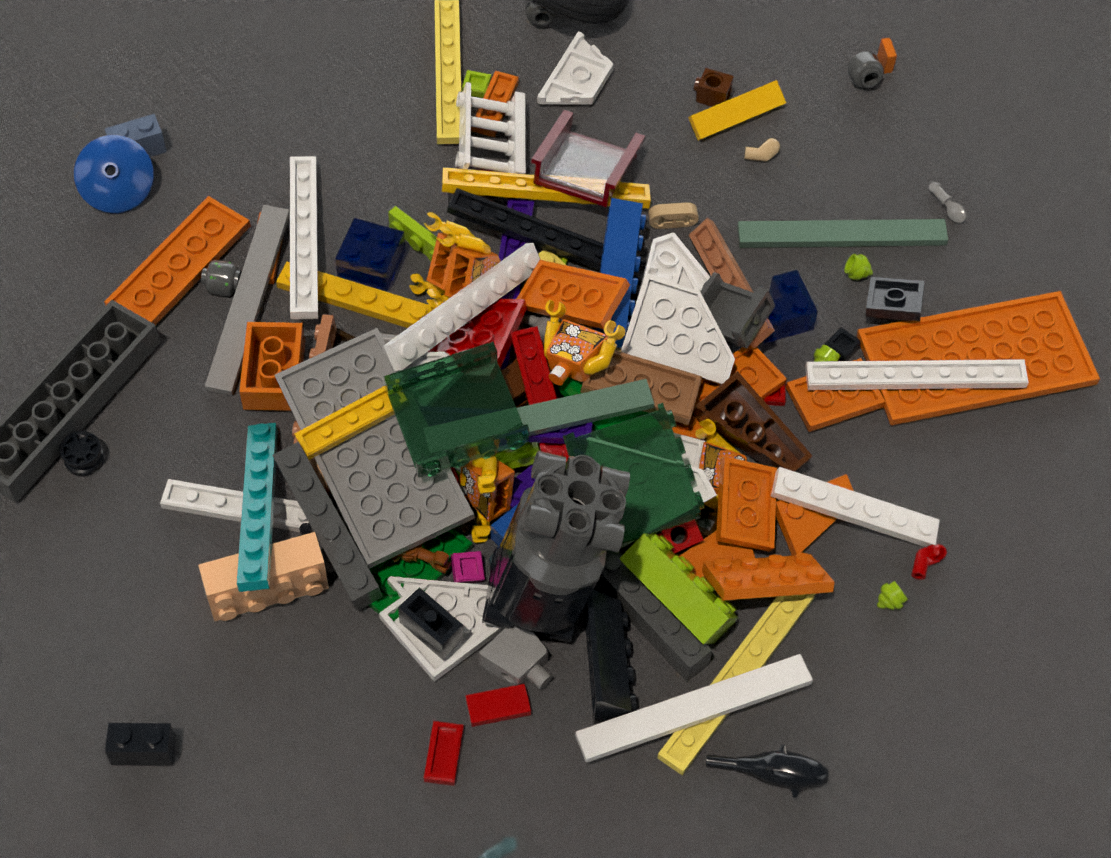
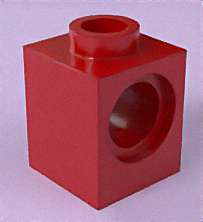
(692, 536)

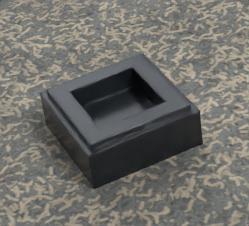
(844, 344)

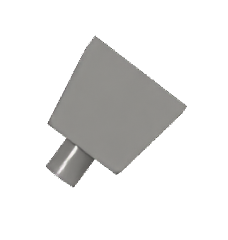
(516, 657)

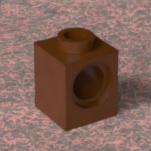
(713, 87)

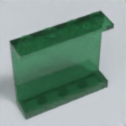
(455, 410)
(659, 482)

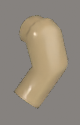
(764, 152)

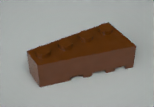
(752, 425)

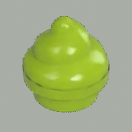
(858, 267)
(825, 354)
(891, 596)

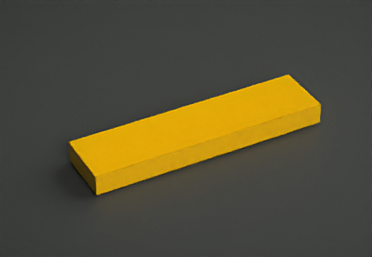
(737, 110)
(345, 423)

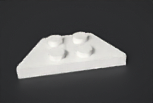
(577, 75)

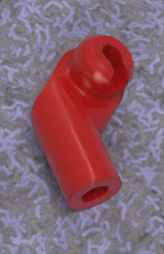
(926, 557)

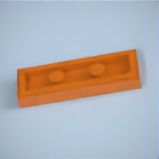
(500, 89)

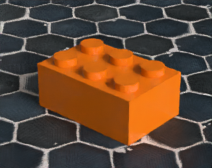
(268, 351)

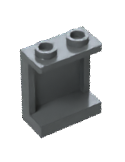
(736, 309)

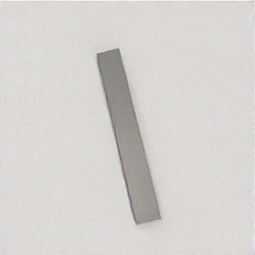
(247, 299)

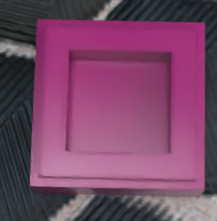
(467, 567)

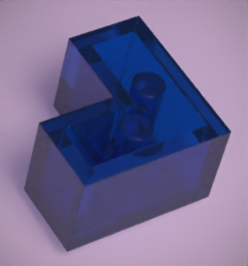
(794, 306)

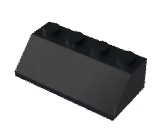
(607, 658)

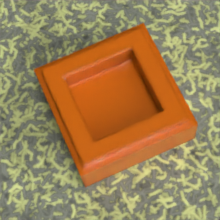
(887, 55)

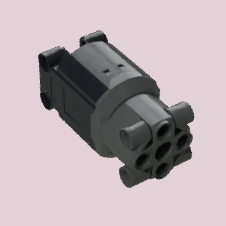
(556, 545)

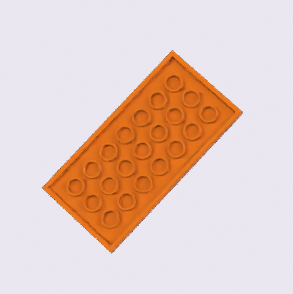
(1022, 328)

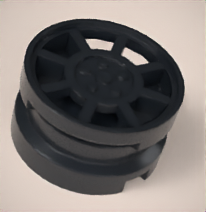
(82, 454)

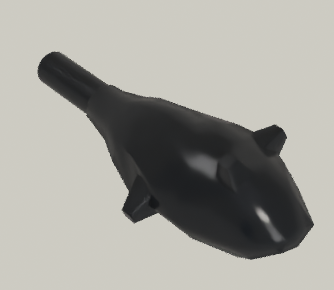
(776, 768)

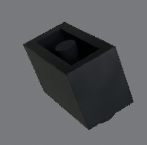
(431, 623)
(140, 744)

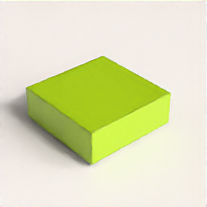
(479, 82)

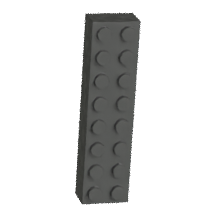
(71, 394)

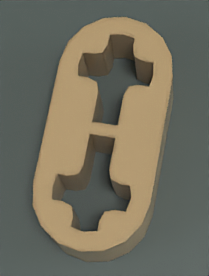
(673, 215)

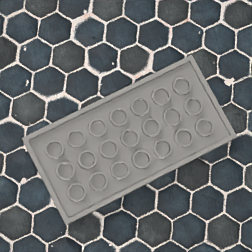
(372, 471)

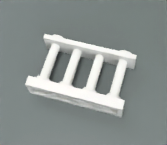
(513, 129)

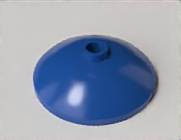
(124, 188)

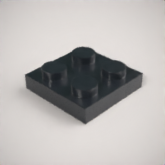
(895, 299)

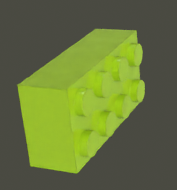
(679, 588)

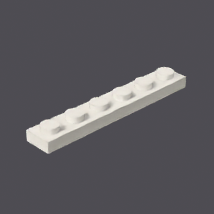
(855, 507)

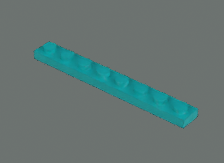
(257, 508)

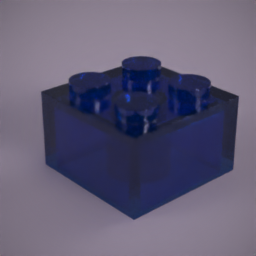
(370, 254)

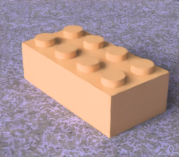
(294, 572)

